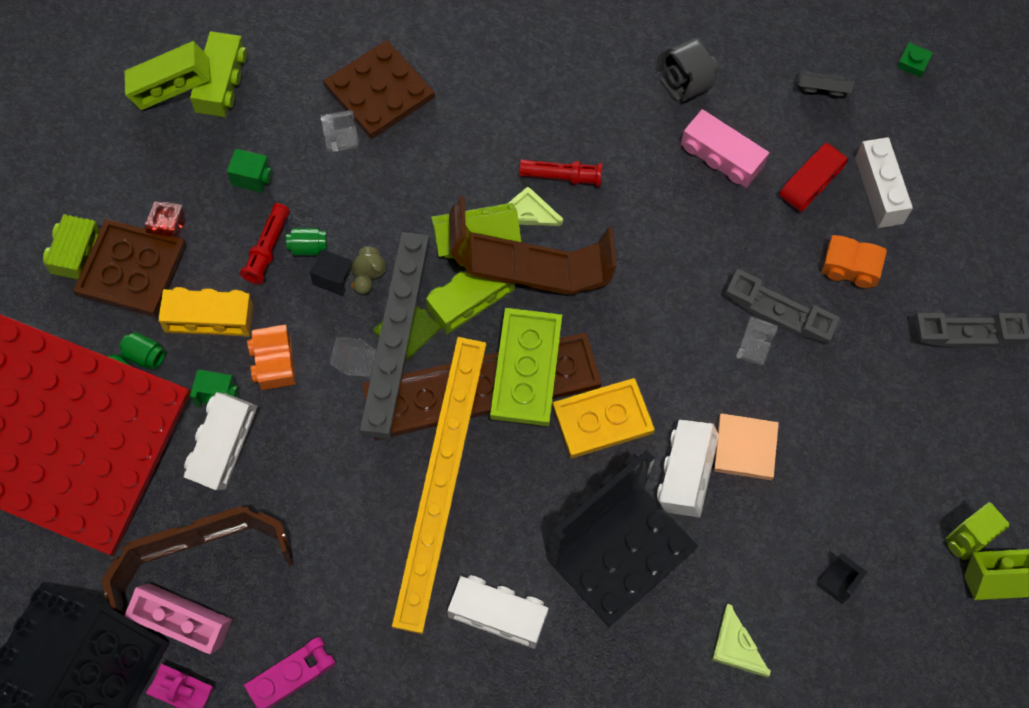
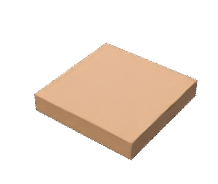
(746, 447)

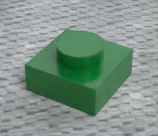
(914, 59)

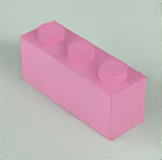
(724, 148)
(178, 618)

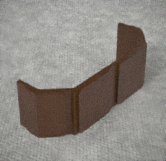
(528, 263)
(179, 539)

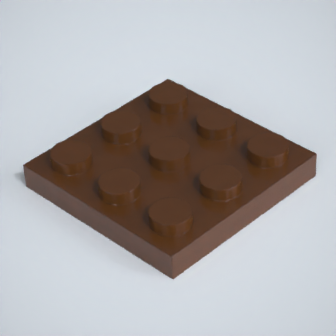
(379, 89)
(129, 267)

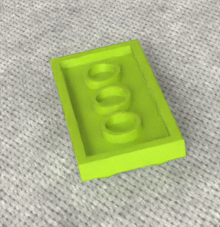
(526, 367)

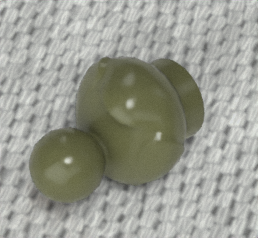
(367, 267)

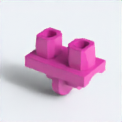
(179, 689)

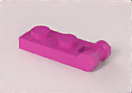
(289, 675)

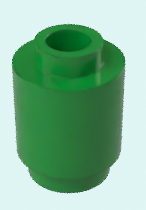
(306, 241)
(142, 350)

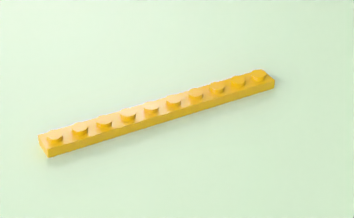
(439, 487)

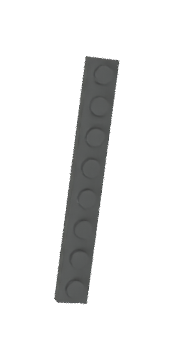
(395, 336)

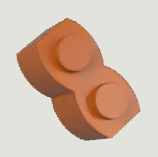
(854, 261)
(272, 357)

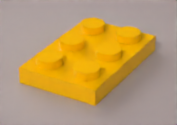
(602, 418)

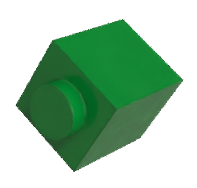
(249, 170)

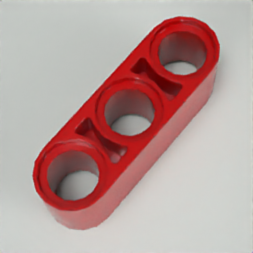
(813, 177)

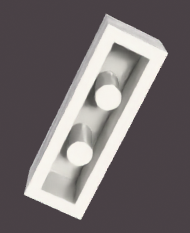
(883, 182)
(219, 441)
(688, 468)
(498, 611)

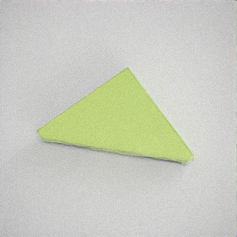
(534, 210)
(736, 646)

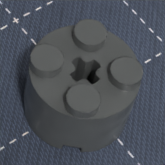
(687, 69)

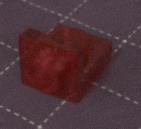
(165, 218)

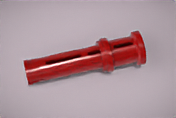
(573, 172)
(261, 254)

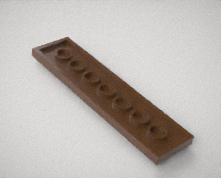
(424, 389)

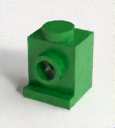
(208, 383)

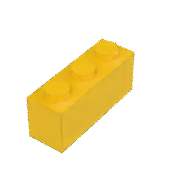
(206, 312)

